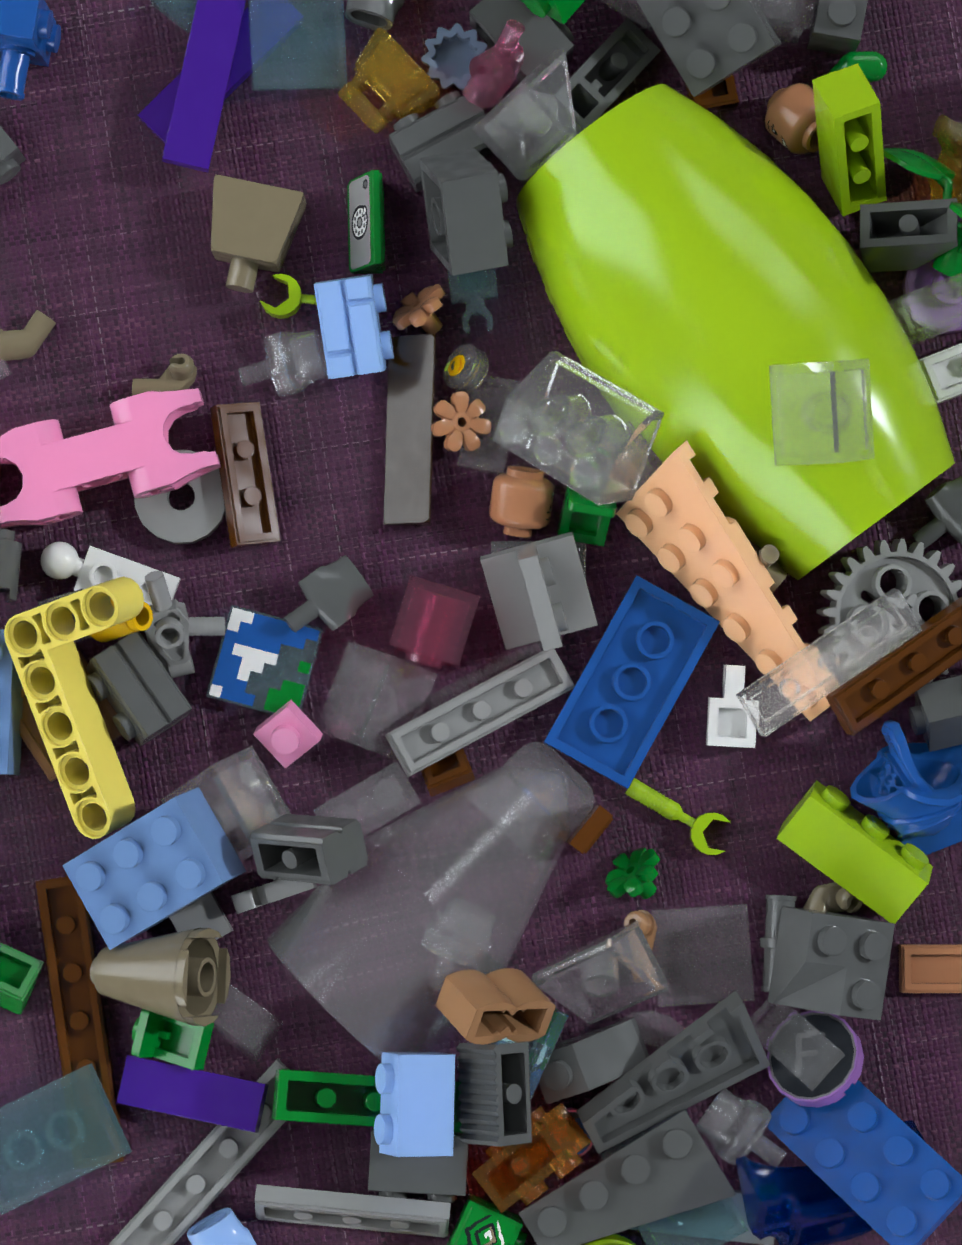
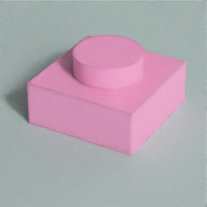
(288, 734)

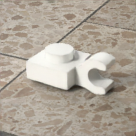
(726, 717)

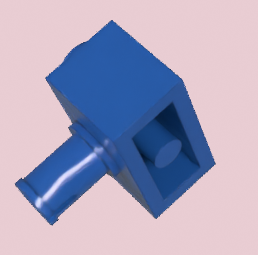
(26, 38)

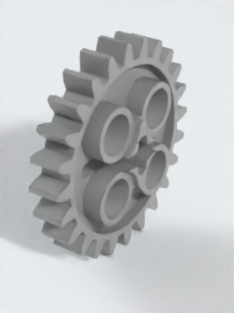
(914, 575)

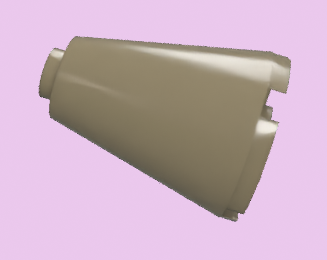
(167, 974)

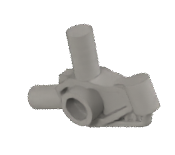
(172, 627)

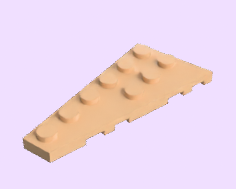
(713, 561)

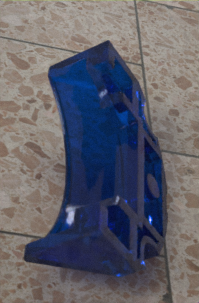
(797, 1204)

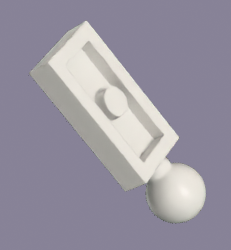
(61, 561)

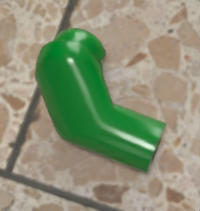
(871, 63)

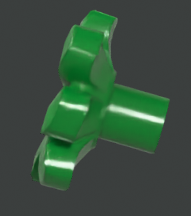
(633, 874)

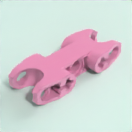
(132, 449)

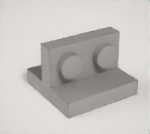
(539, 592)

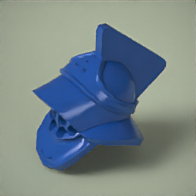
(914, 790)

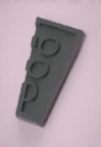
(681, 1073)
(639, 1184)

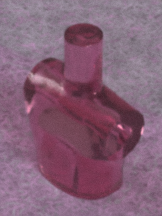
(496, 68)

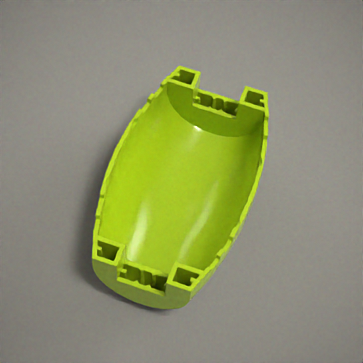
(692, 272)

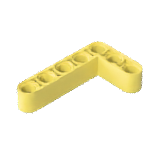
(72, 698)

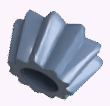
(451, 55)

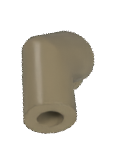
(25, 342)
(177, 376)

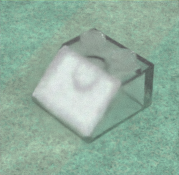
(239, 797)

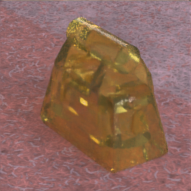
(393, 78)

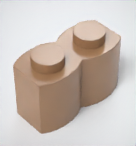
(495, 1006)

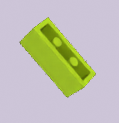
(850, 139)
(856, 851)

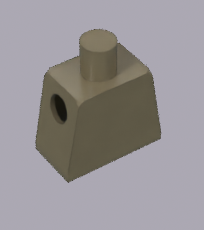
(252, 227)

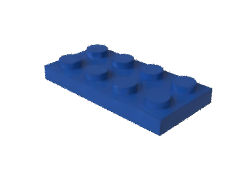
(631, 682)
(872, 1163)

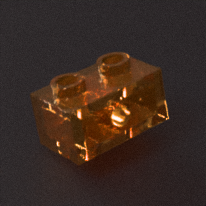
(519, 1169)

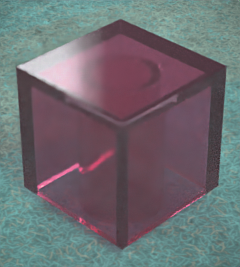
(434, 623)

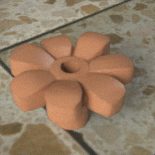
(420, 310)
(460, 422)

